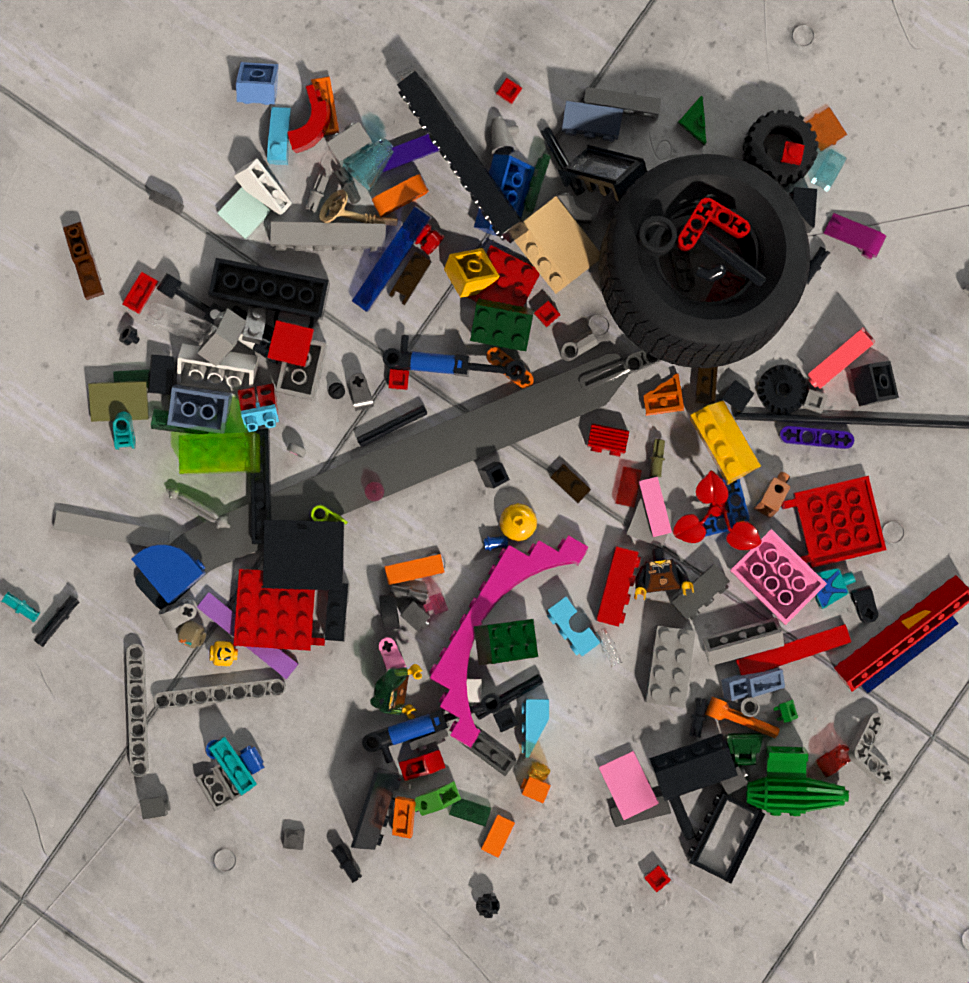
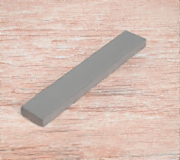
(110, 529)

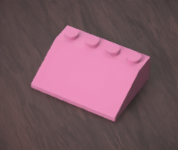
(778, 577)

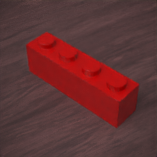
(617, 586)

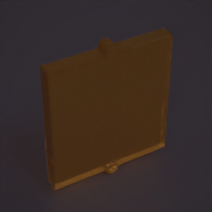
(827, 128)

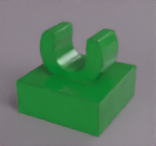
(788, 711)

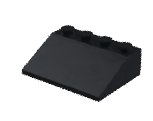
(375, 809)

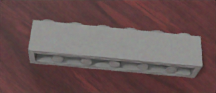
(328, 235)

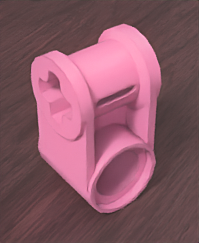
(393, 657)

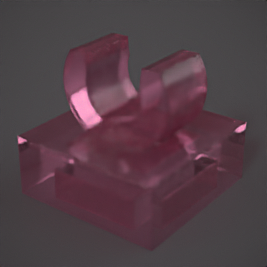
(436, 603)

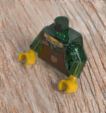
(391, 691)

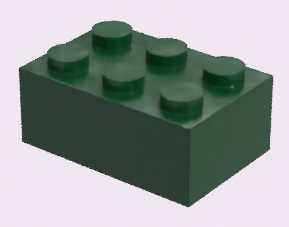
(502, 324)
(506, 641)

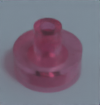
(379, 491)

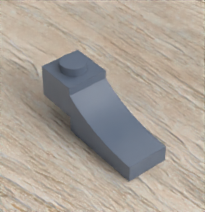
(752, 684)

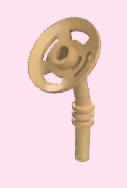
(337, 209)

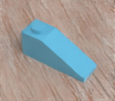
(278, 137)

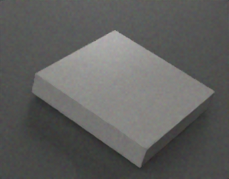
(640, 526)

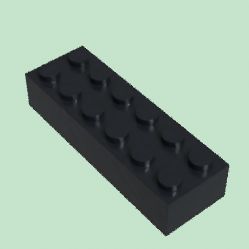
(269, 288)

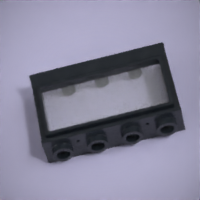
(603, 168)
(725, 837)

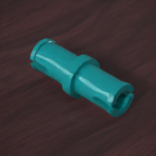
(20, 607)

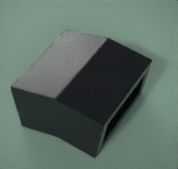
(738, 396)

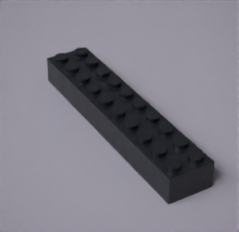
(461, 158)

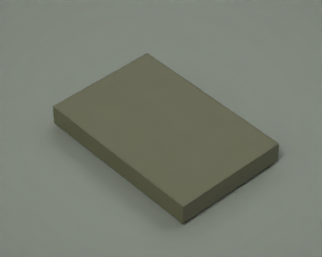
(114, 397)

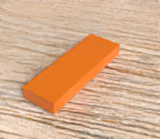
(326, 88)
(414, 569)

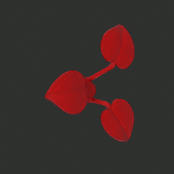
(714, 491)

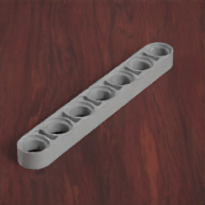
(210, 697)
(134, 719)

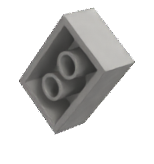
(300, 380)

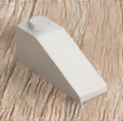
(261, 185)

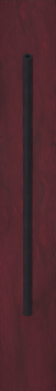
(852, 420)

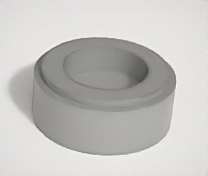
(296, 450)

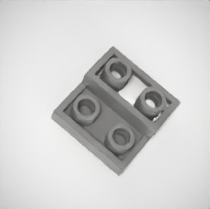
(217, 787)

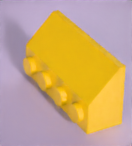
(724, 441)

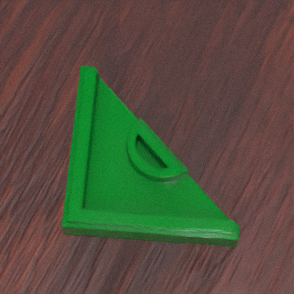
(694, 121)

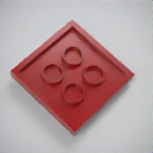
(514, 280)

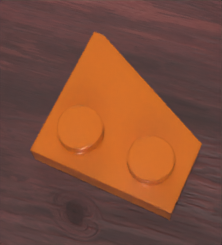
(664, 398)

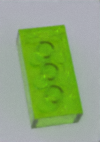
(219, 453)

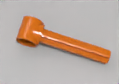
(720, 709)

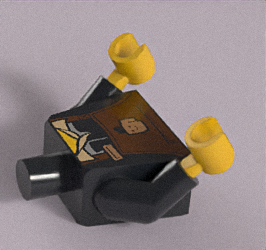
(661, 576)

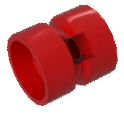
(429, 239)

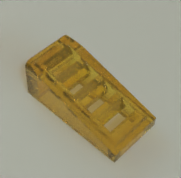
(538, 770)

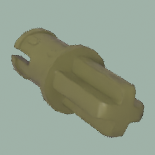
(657, 458)

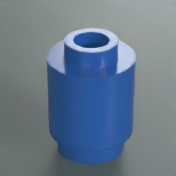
(251, 759)

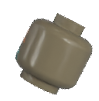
(191, 634)

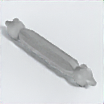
(197, 507)

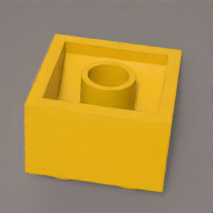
(470, 271)

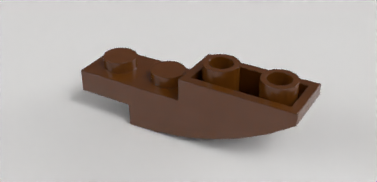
(83, 260)

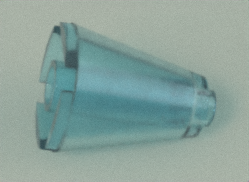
(370, 163)

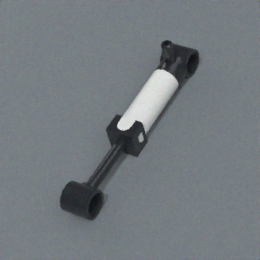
(171, 286)

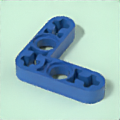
(731, 516)

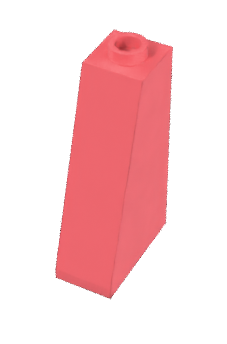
(841, 358)

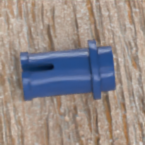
(495, 542)

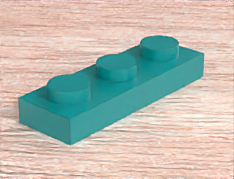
(232, 766)

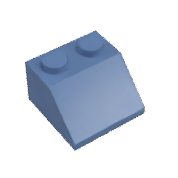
(257, 83)

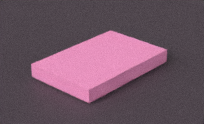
(628, 785)

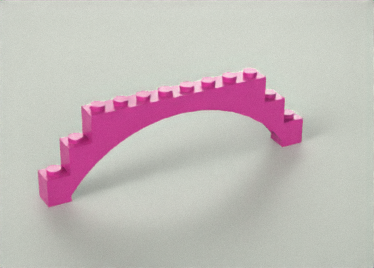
(510, 571)

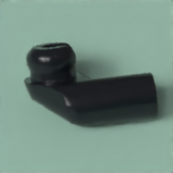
(712, 274)

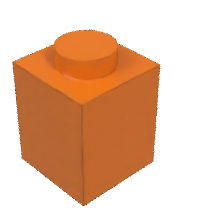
(535, 788)

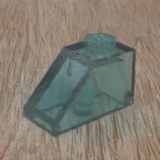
(829, 170)

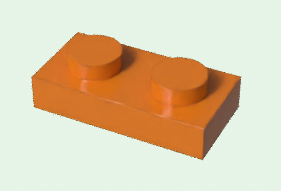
(403, 817)

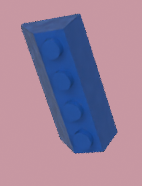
(513, 180)

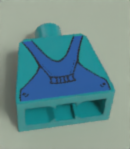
(835, 587)

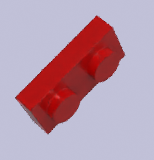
(140, 293)

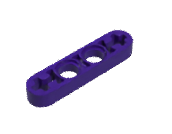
(816, 437)

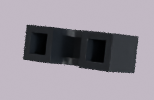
(336, 614)

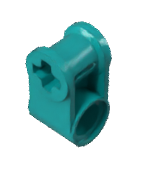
(124, 434)

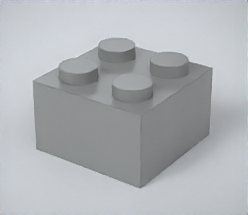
(348, 143)
(221, 336)

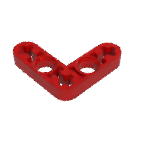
(711, 216)

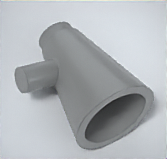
(501, 137)

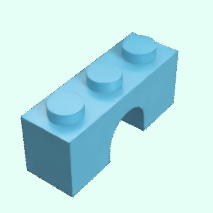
(582, 641)

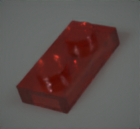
(628, 487)

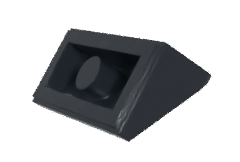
(161, 374)

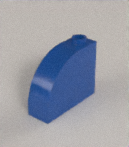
(169, 569)

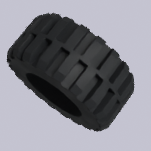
(787, 125)

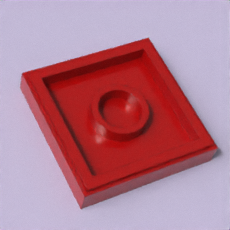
(290, 343)

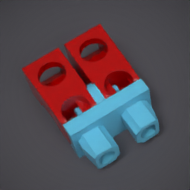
(259, 413)

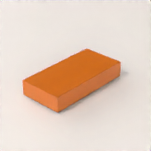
(498, 836)

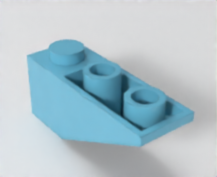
(536, 719)

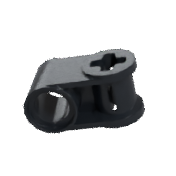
(862, 600)

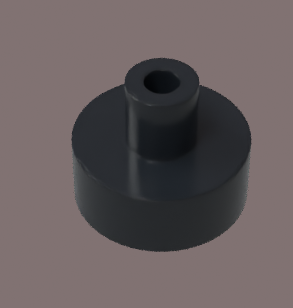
(129, 336)

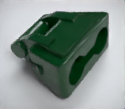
(744, 744)

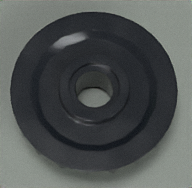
(771, 396)

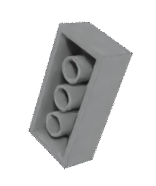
(670, 666)

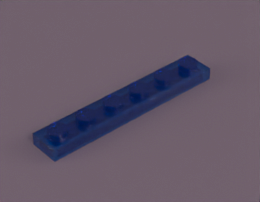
(391, 259)
(908, 655)

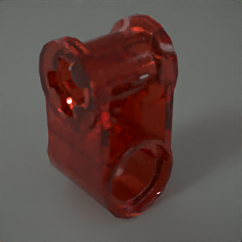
(831, 762)

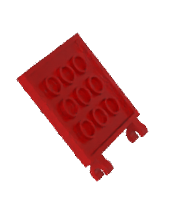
(838, 521)
(273, 615)

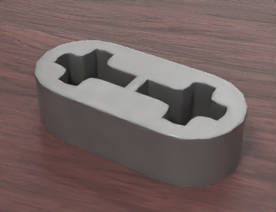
(166, 202)

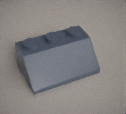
(592, 121)
(199, 408)

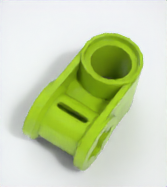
(329, 516)

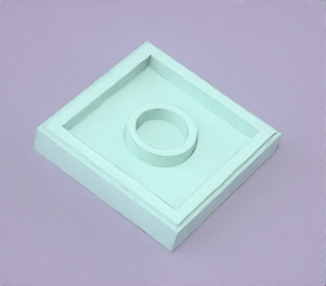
(244, 213)

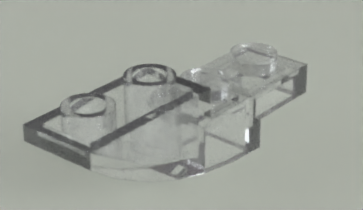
(176, 322)

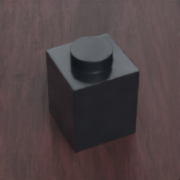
(493, 474)

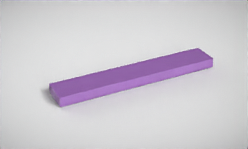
(226, 619)

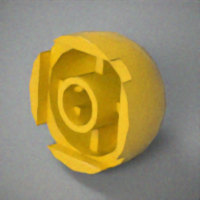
(518, 522)

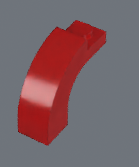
(317, 125)

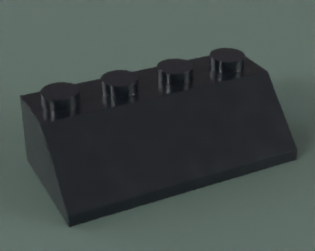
(693, 767)

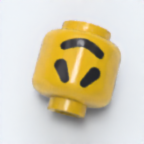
(222, 653)

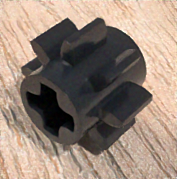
(487, 905)

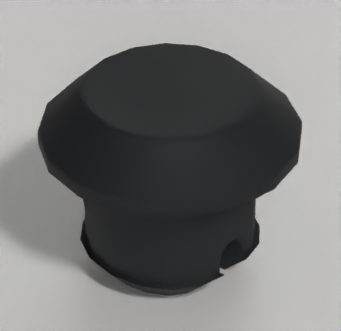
(336, 390)

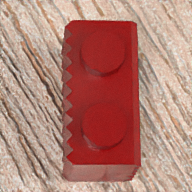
(608, 439)

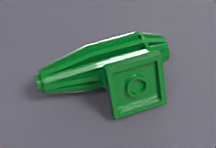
(788, 788)

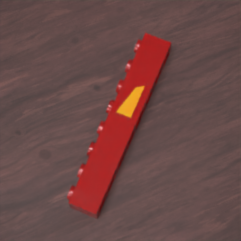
(903, 633)

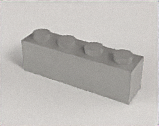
(743, 641)

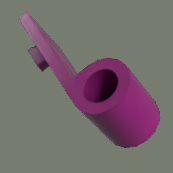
(855, 234)

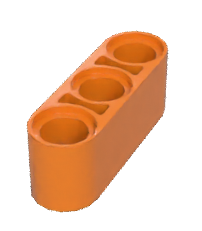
(400, 195)

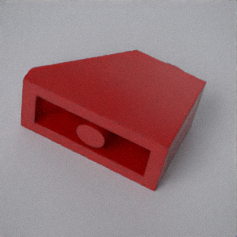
(422, 765)

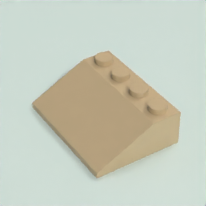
(557, 245)

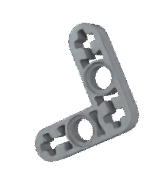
(865, 753)

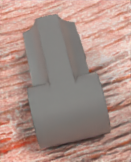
(579, 345)

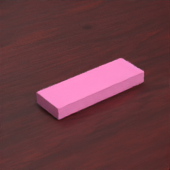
(655, 506)

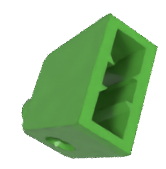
(431, 801)

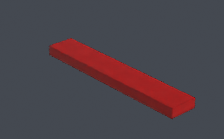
(794, 650)

